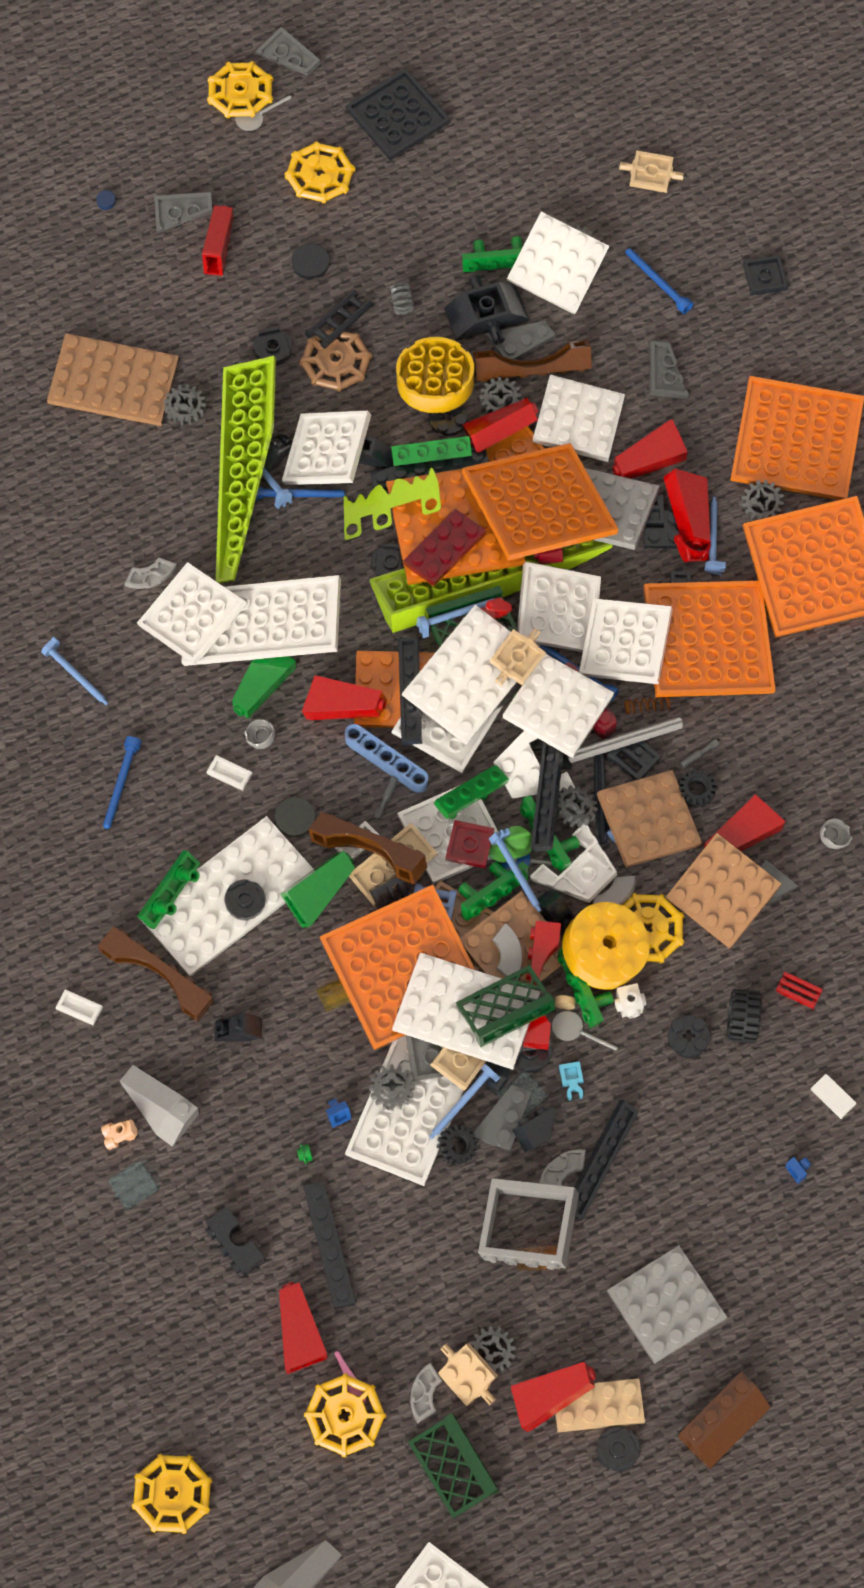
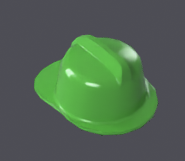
(517, 843)

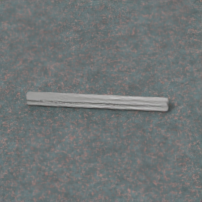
(627, 739)

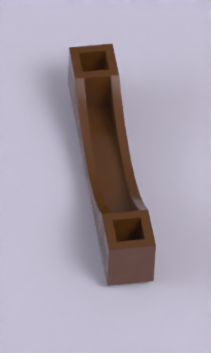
(572, 356)
(334, 832)
(122, 949)

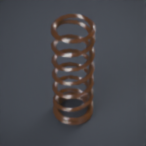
(628, 709)

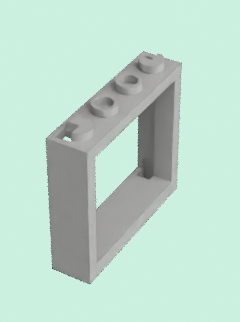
(536, 1190)

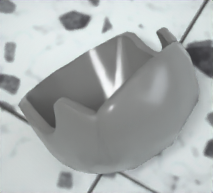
(263, 731)
(835, 834)

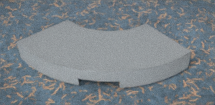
(150, 576)
(619, 891)
(509, 951)
(562, 1167)
(423, 1392)

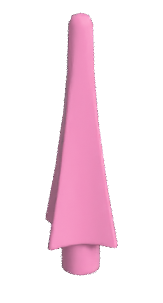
(345, 1369)

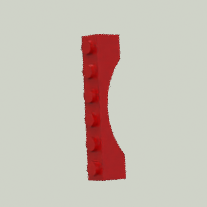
(545, 944)

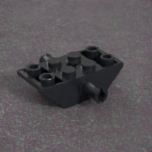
(485, 310)

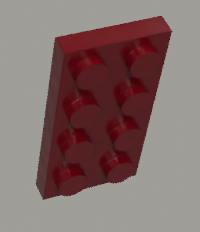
(444, 547)

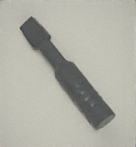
(698, 754)
(386, 797)

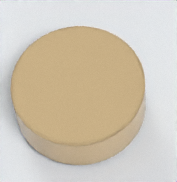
(565, 1002)

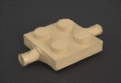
(651, 171)
(517, 657)
(467, 1374)

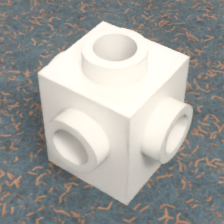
(630, 1001)

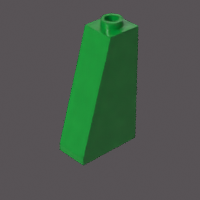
(260, 682)
(317, 888)

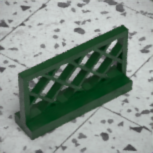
(436, 610)
(510, 1021)
(470, 1456)

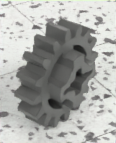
(490, 399)
(184, 412)
(770, 499)
(575, 806)
(383, 1087)
(500, 1353)

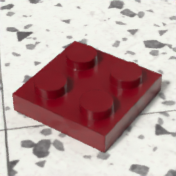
(469, 844)

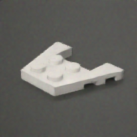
(523, 768)
(585, 875)

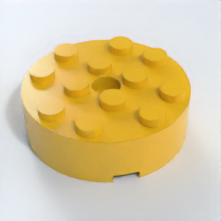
(435, 375)
(617, 929)

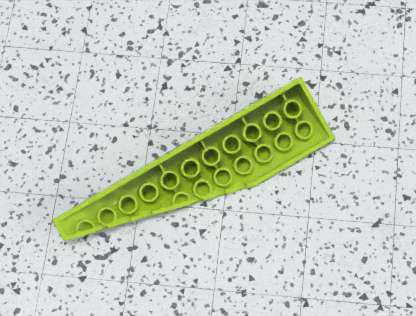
(245, 441)
(405, 603)

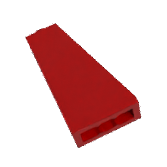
(217, 240)
(500, 424)
(653, 452)
(690, 506)
(342, 700)
(750, 825)
(299, 1332)
(550, 1393)

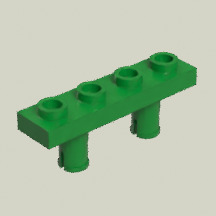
(491, 260)
(431, 451)
(471, 791)
(558, 854)
(487, 897)
(163, 898)
(584, 997)

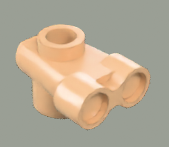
(118, 1132)

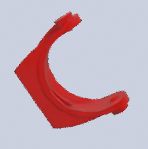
(689, 554)
(497, 608)

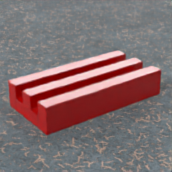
(817, 990)

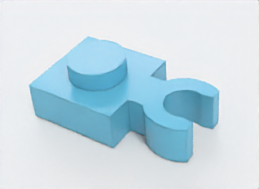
(571, 1076)

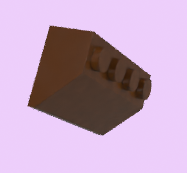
(724, 1420)

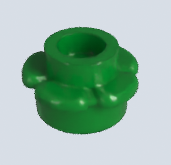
(304, 1153)

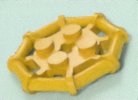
(240, 98)
(316, 163)
(659, 924)
(350, 1403)
(181, 1502)

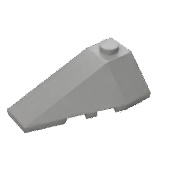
(162, 1107)
(303, 1570)

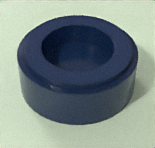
(105, 200)

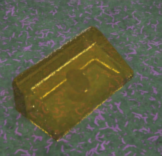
(332, 995)

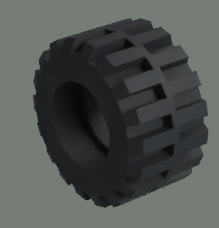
(744, 1015)

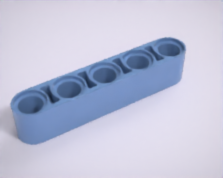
(381, 750)

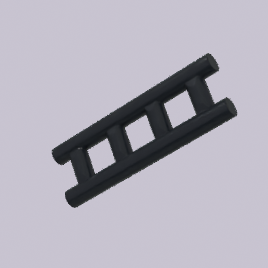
(339, 328)

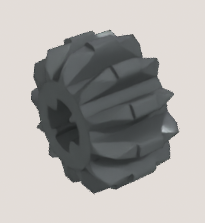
(401, 298)

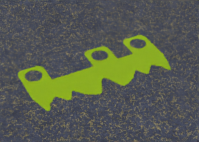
(381, 503)

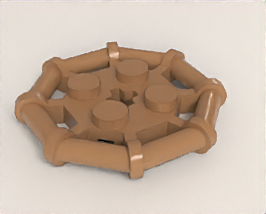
(336, 369)

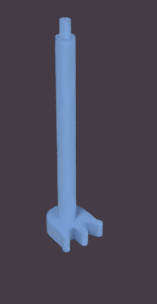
(283, 496)
(713, 566)
(424, 623)
(50, 649)
(497, 838)
(465, 1098)

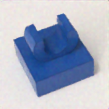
(338, 1113)
(797, 1169)

